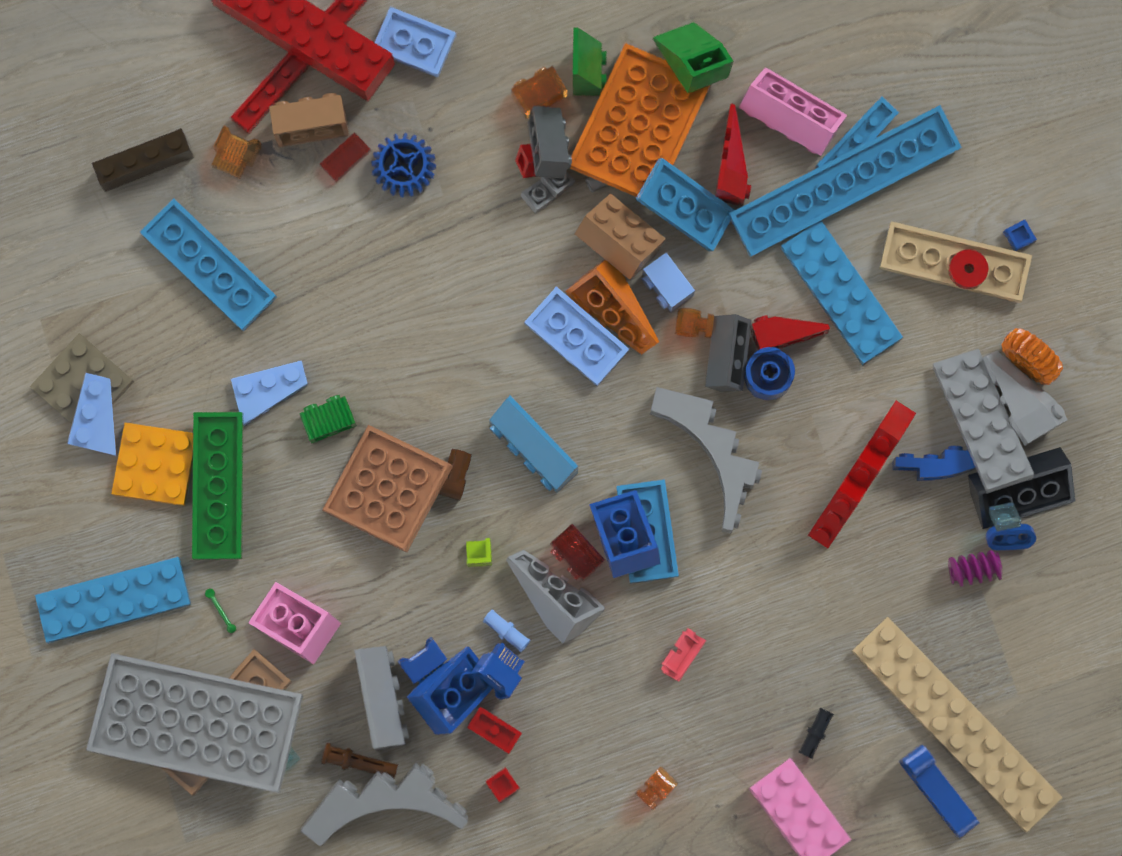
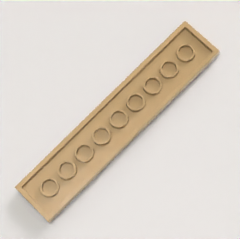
(957, 724)

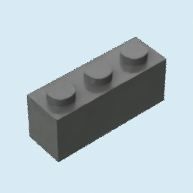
(549, 142)
(728, 353)

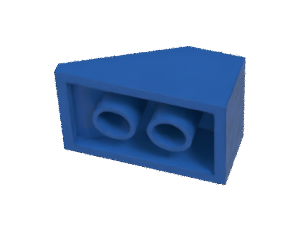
(625, 534)
(450, 693)

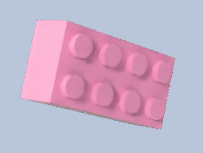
(799, 812)

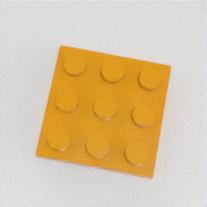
(154, 464)

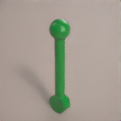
(210, 593)

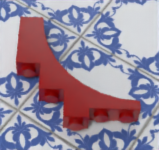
(862, 474)

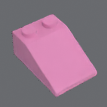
(295, 623)

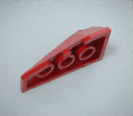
(733, 175)

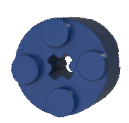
(777, 362)

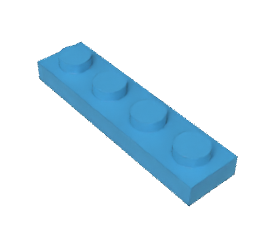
(864, 130)

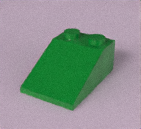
(587, 64)

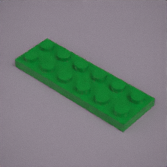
(217, 485)

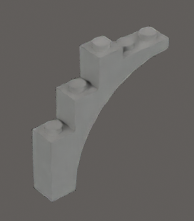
(734, 472)
(413, 792)

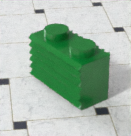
(327, 419)

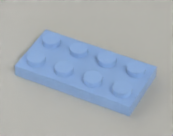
(576, 336)

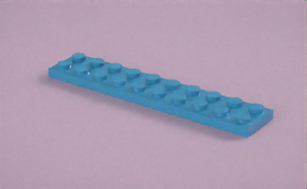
(844, 180)

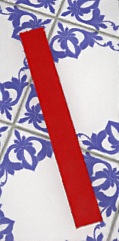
(285, 74)

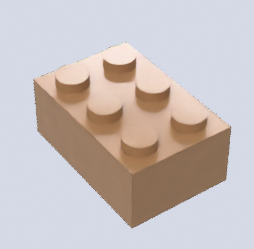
(309, 120)
(620, 236)

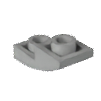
(546, 191)

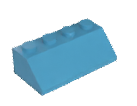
(533, 444)

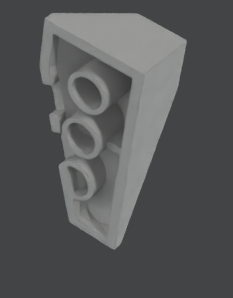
(1031, 408)
(558, 603)

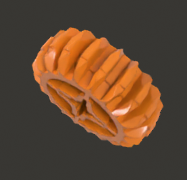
(1032, 356)

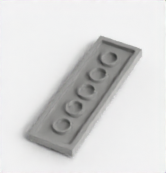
(983, 421)

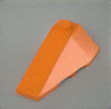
(611, 300)

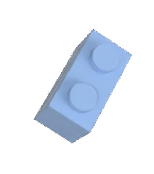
(667, 282)

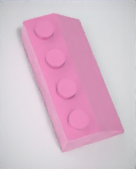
(792, 111)

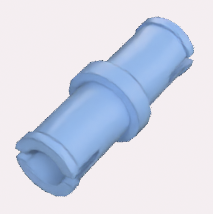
(506, 630)

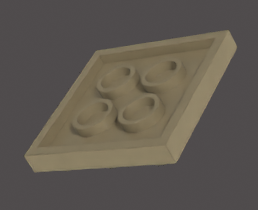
(64, 377)

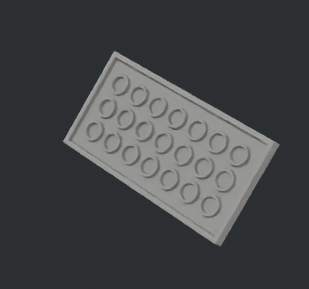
(195, 723)

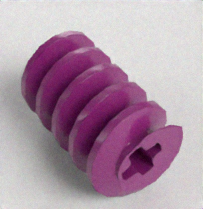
(975, 567)

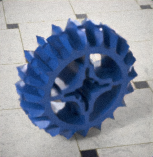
(410, 159)

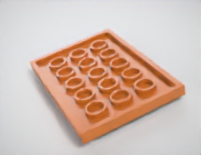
(636, 122)

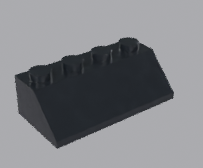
(1048, 488)

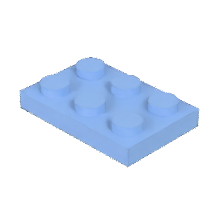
(415, 41)

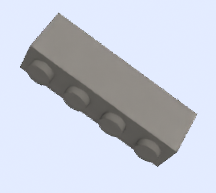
(380, 697)

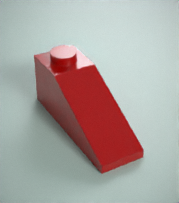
(784, 332)

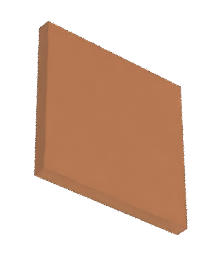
(387, 488)

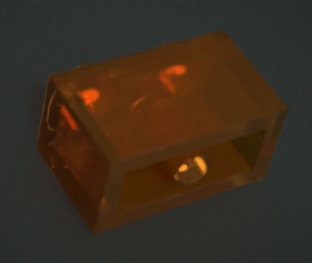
(540, 90)

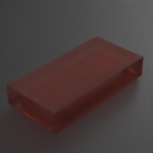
(345, 157)

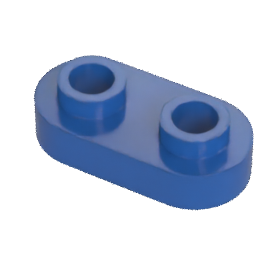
(1011, 539)

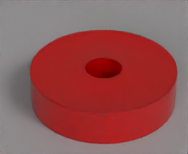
(975, 261)

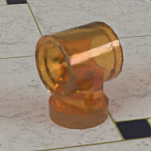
(690, 323)
(658, 786)

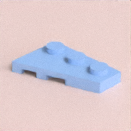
(266, 388)
(93, 416)

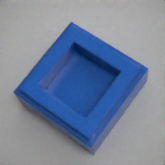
(1019, 235)

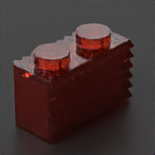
(577, 553)

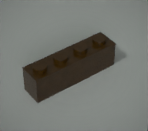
(142, 160)

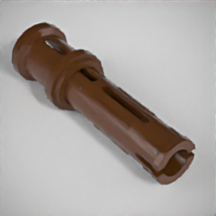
(348, 759)

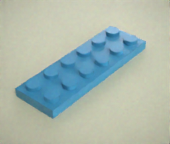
(208, 264)
(841, 292)
(112, 600)

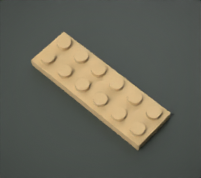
(929, 253)

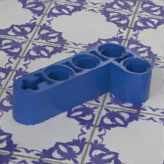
(935, 787)

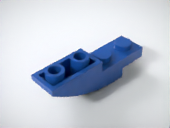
(953, 463)

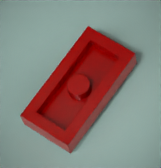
(494, 730)

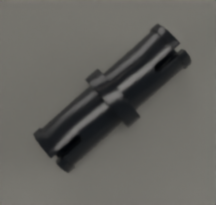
(816, 733)

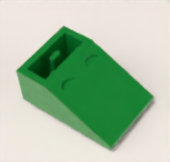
(694, 56)

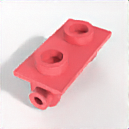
(678, 662)

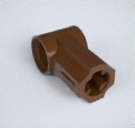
(456, 480)

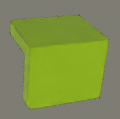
(479, 553)

